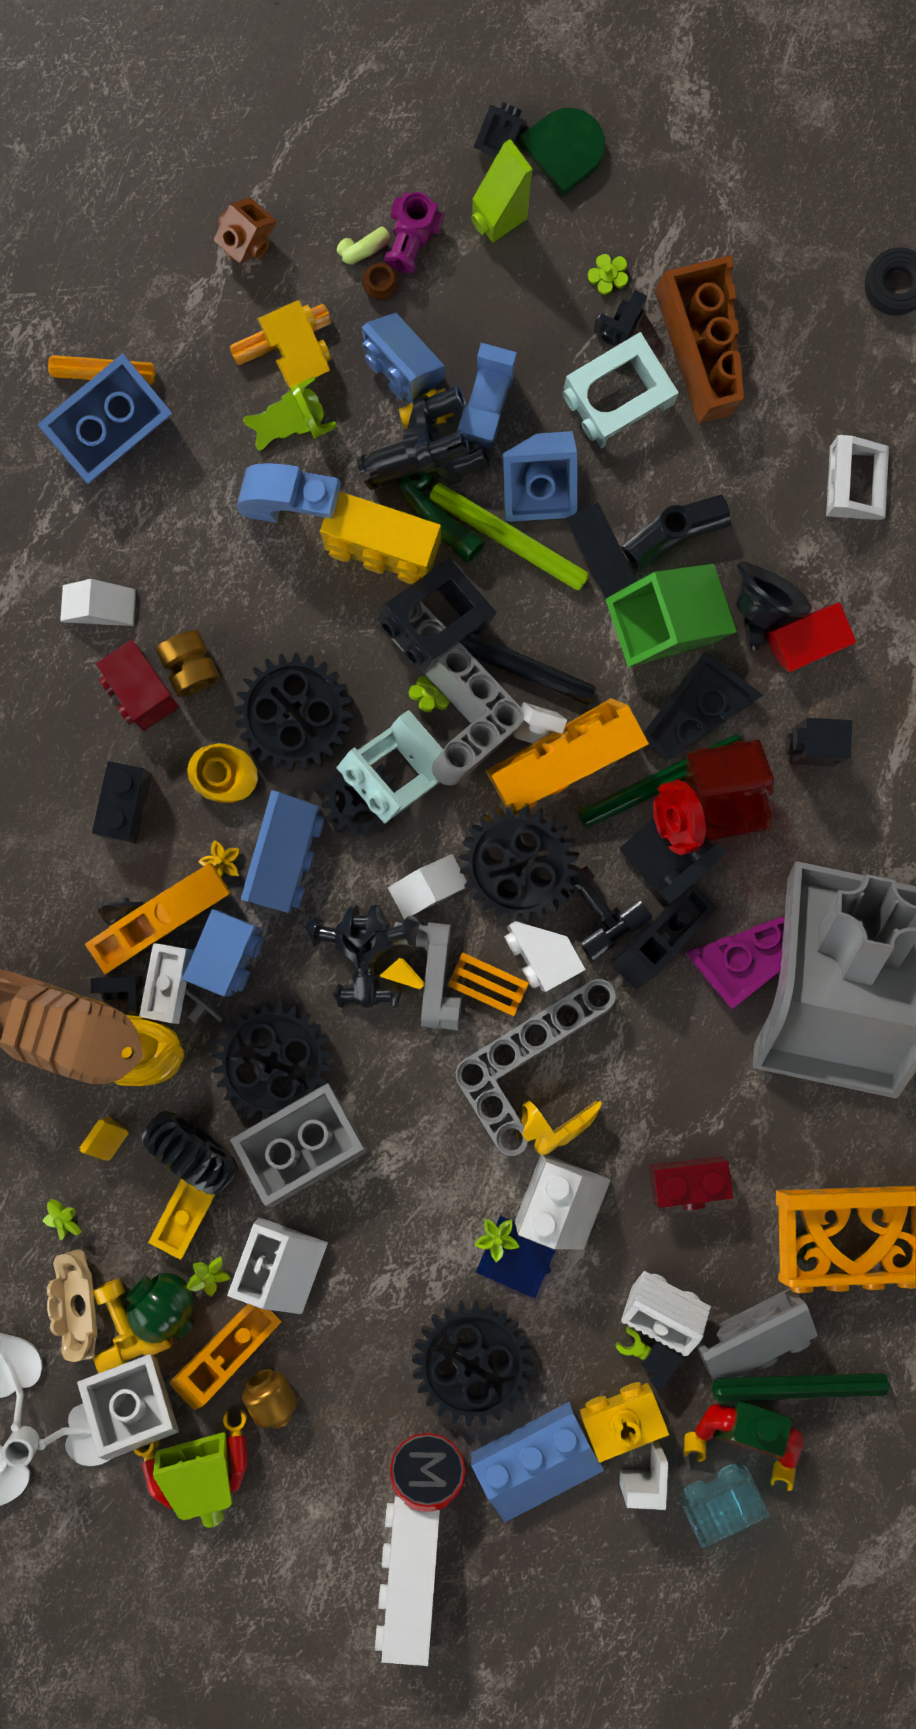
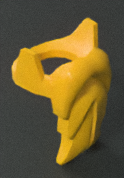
(547, 1140)

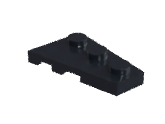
(698, 706)

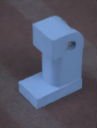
(493, 378)

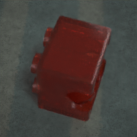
(732, 788)

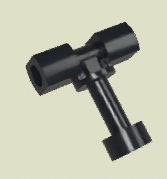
(611, 922)

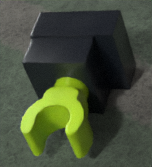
(656, 1358)

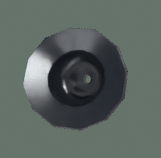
(768, 597)

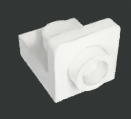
(538, 723)

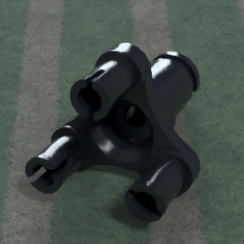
(424, 449)

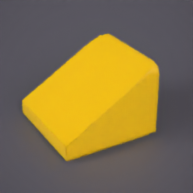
(403, 973)
(104, 1139)

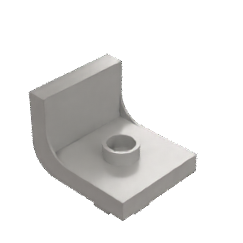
(844, 983)

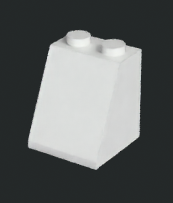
(560, 1204)

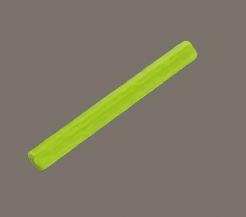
(508, 536)

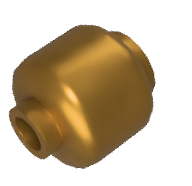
(269, 1399)

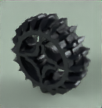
(189, 1152)

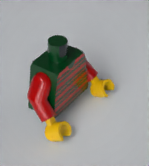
(751, 1429)

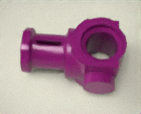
(411, 232)

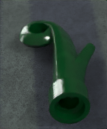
(464, 542)

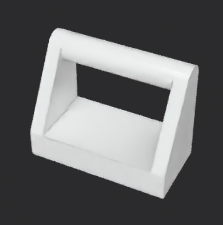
(840, 473)

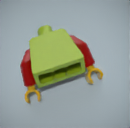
(198, 1474)

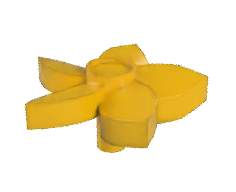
(222, 859)

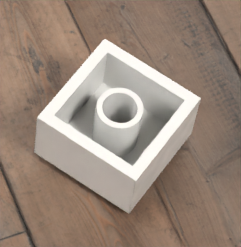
(127, 1407)

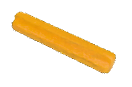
(257, 345)
(88, 368)

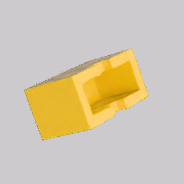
(293, 334)

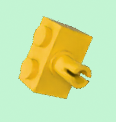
(623, 1421)

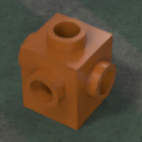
(244, 230)

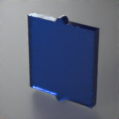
(520, 1267)

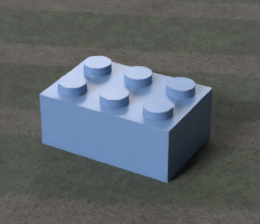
(105, 419)

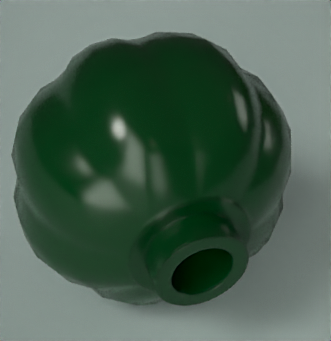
(160, 1308)

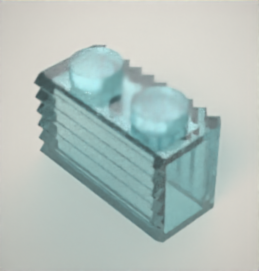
(723, 1505)

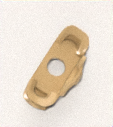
(77, 1331)

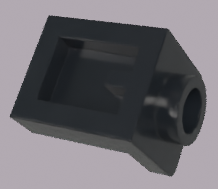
(498, 128)
(625, 321)
(115, 987)

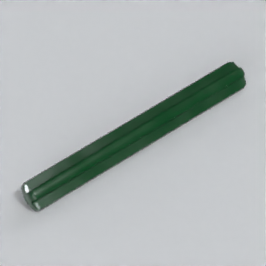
(638, 791)
(800, 1387)

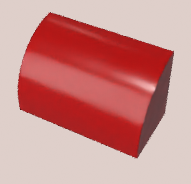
(811, 637)

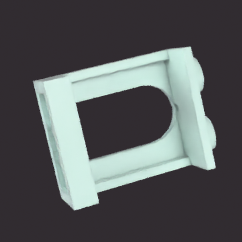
(602, 425)
(417, 748)

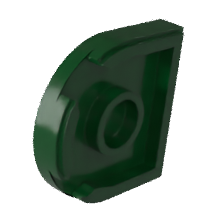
(565, 147)

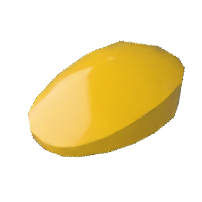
(222, 773)

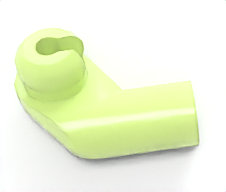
(367, 246)

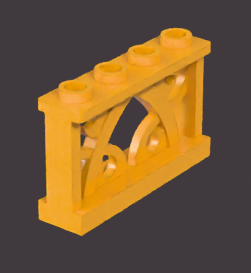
(813, 1207)

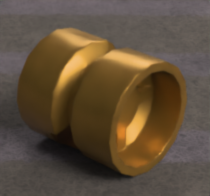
(186, 660)

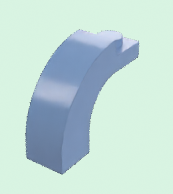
(285, 487)

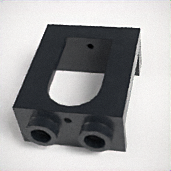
(459, 592)

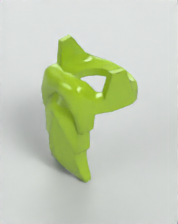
(296, 412)

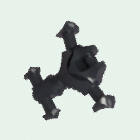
(364, 941)

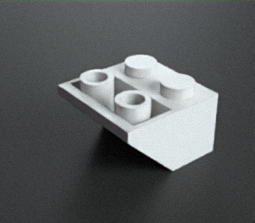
(547, 954)
(277, 1267)

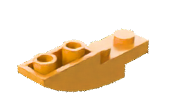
(157, 918)

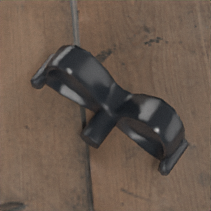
(111, 911)

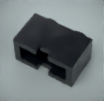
(820, 742)
(121, 802)

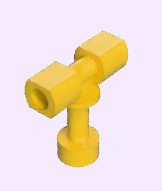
(126, 1344)

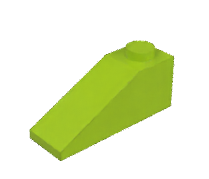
(503, 194)

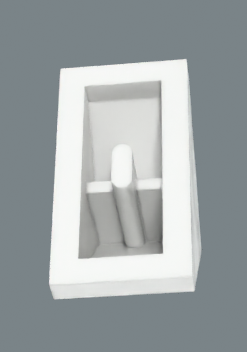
(98, 603)
(427, 886)

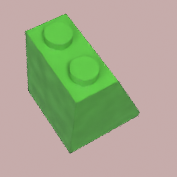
(670, 614)

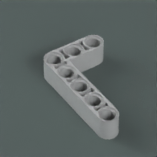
(480, 712)
(524, 1053)

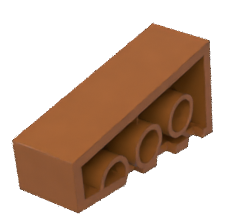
(704, 334)

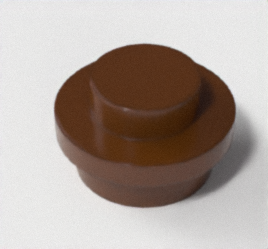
(380, 281)

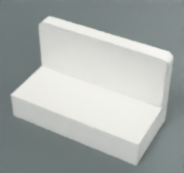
(165, 983)
(647, 1488)

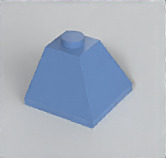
(541, 478)

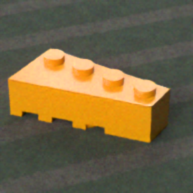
(561, 759)

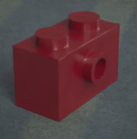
(136, 685)
(691, 1182)

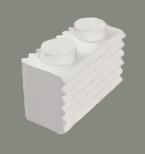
(666, 1313)

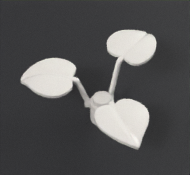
(20, 1369)

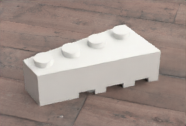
(410, 1585)

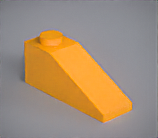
(224, 1355)

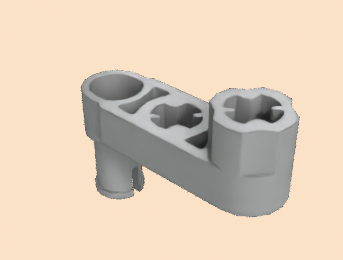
(437, 1009)

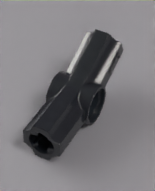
(695, 519)

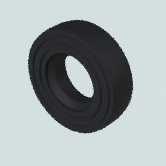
(875, 285)

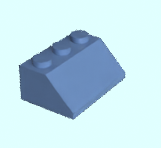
(283, 853)
(535, 1462)

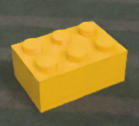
(381, 538)

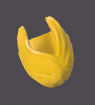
(160, 1053)

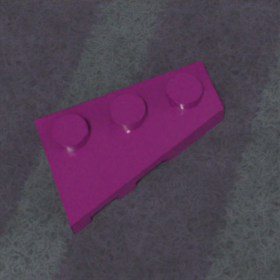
(741, 962)

